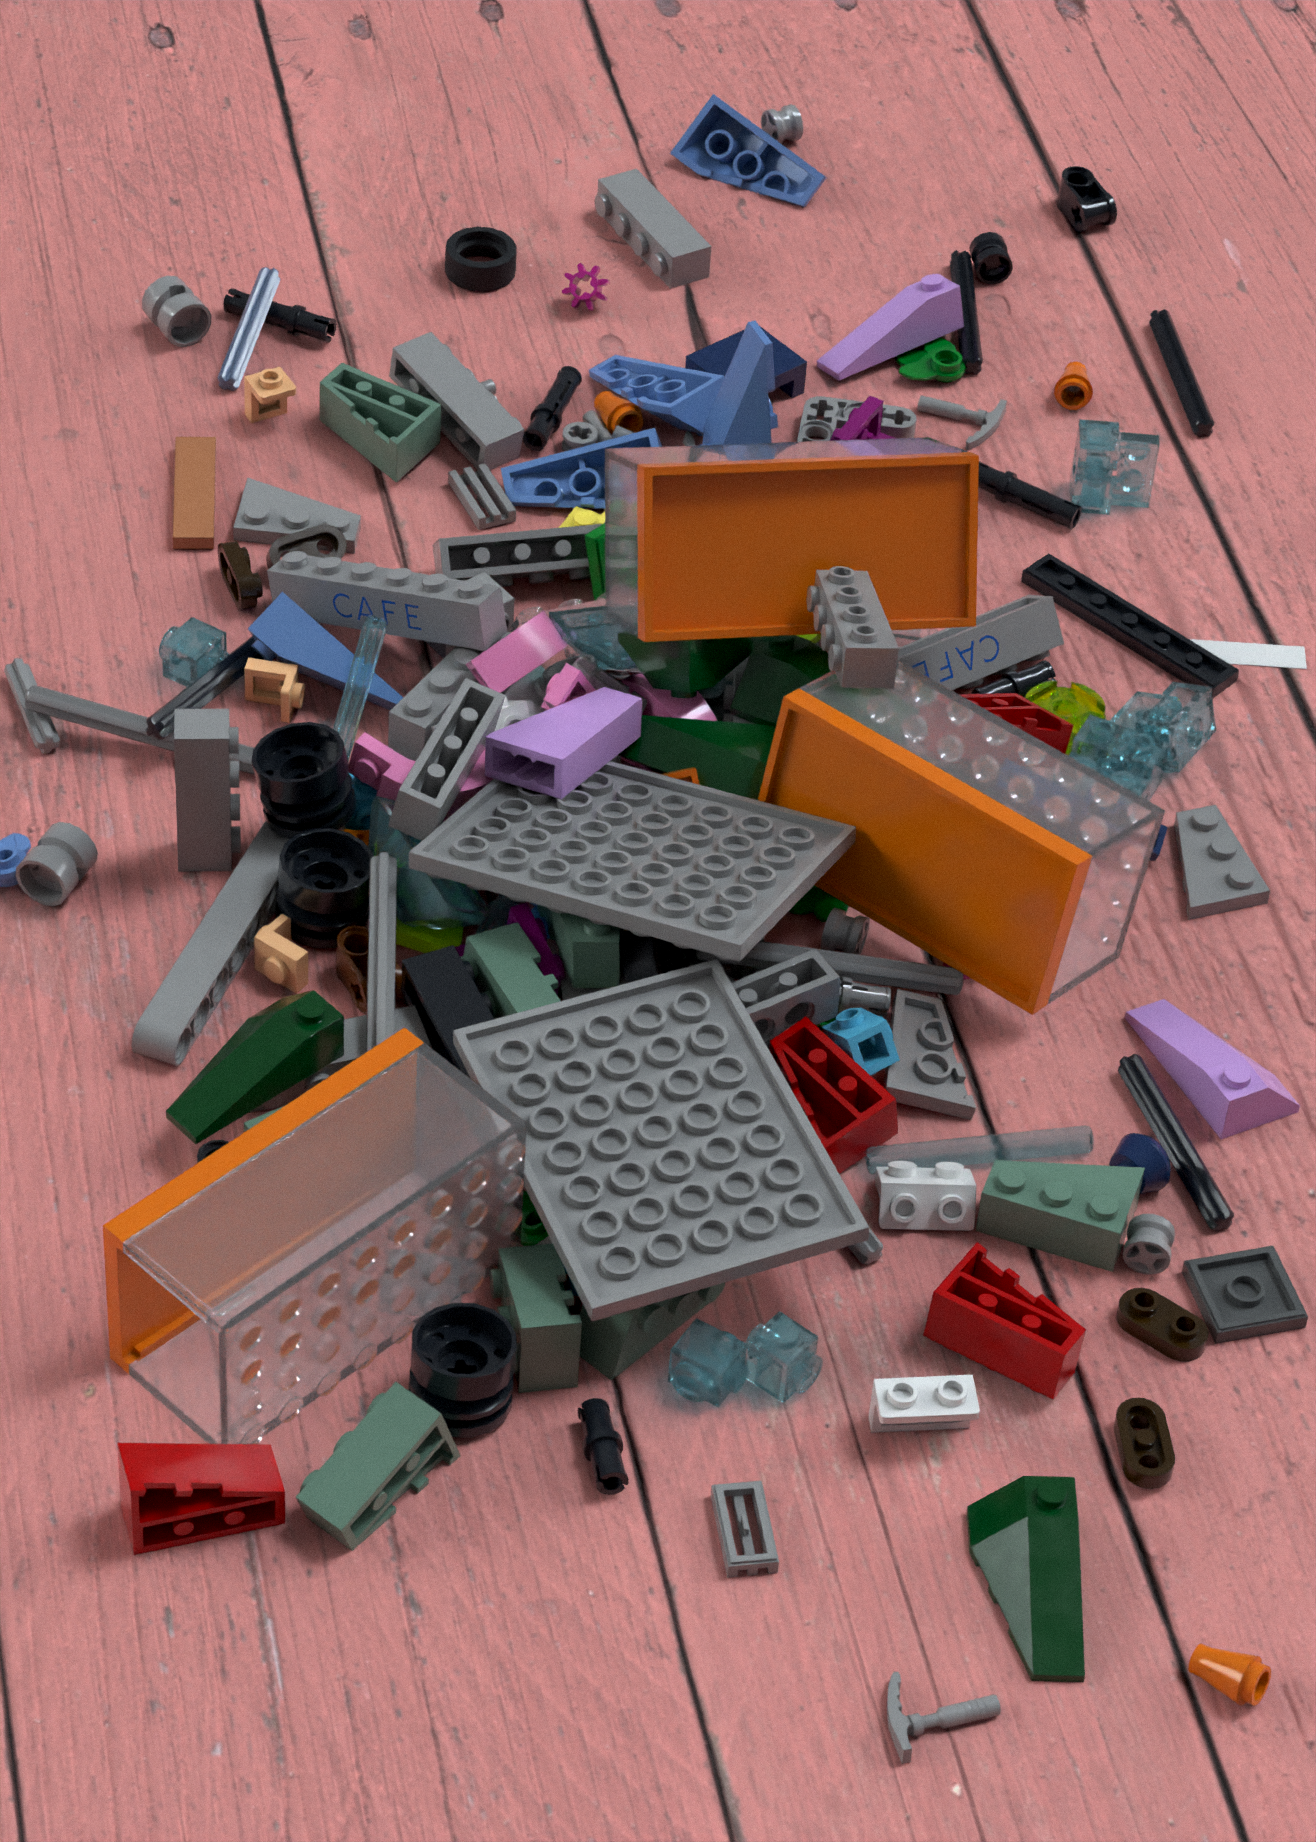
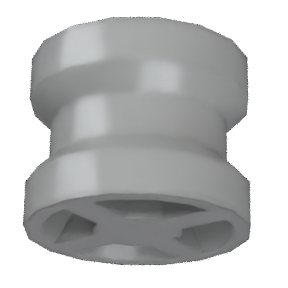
(783, 123)
(844, 932)
(1149, 1244)

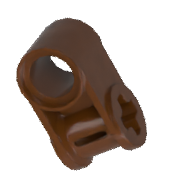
(353, 965)

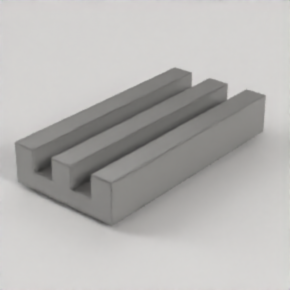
(488, 493)
(749, 1560)

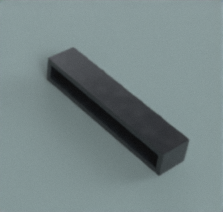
(445, 998)

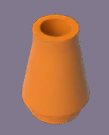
(1073, 387)
(618, 412)
(1232, 1673)

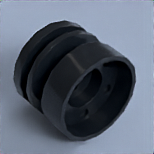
(303, 779)
(323, 885)
(464, 1366)

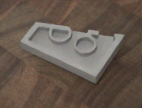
(274, 512)
(1215, 865)
(927, 1066)

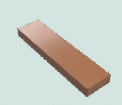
(194, 493)

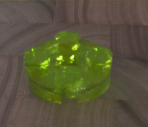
(1075, 701)

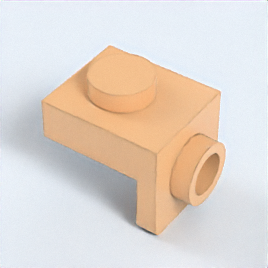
(267, 394)
(274, 684)
(279, 957)

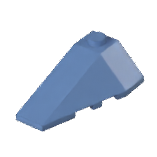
(739, 153)

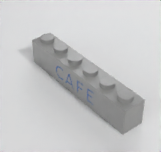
(410, 602)
(995, 645)

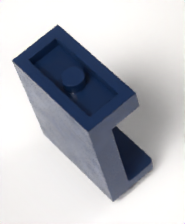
(788, 366)

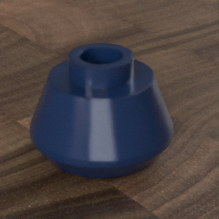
(1144, 1152)

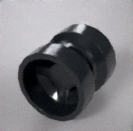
(991, 258)

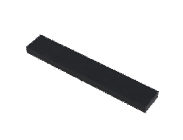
(1129, 625)

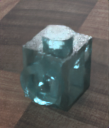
(191, 650)
(782, 1357)
(707, 1364)

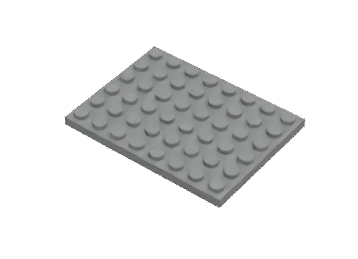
(640, 855)
(661, 1139)

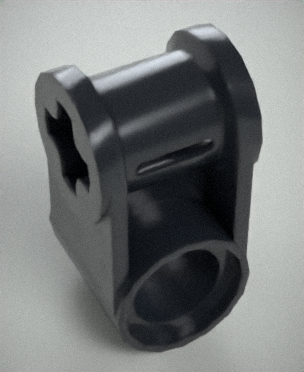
(1085, 199)

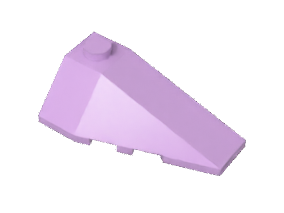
(905, 322)
(1215, 1076)

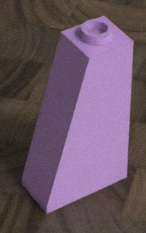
(564, 744)

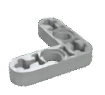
(895, 421)

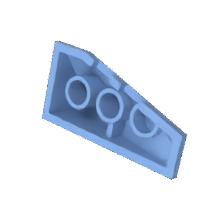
(667, 391)
(742, 406)
(569, 476)
(296, 638)

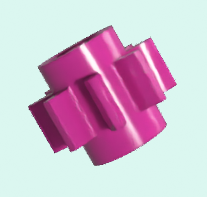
(583, 275)

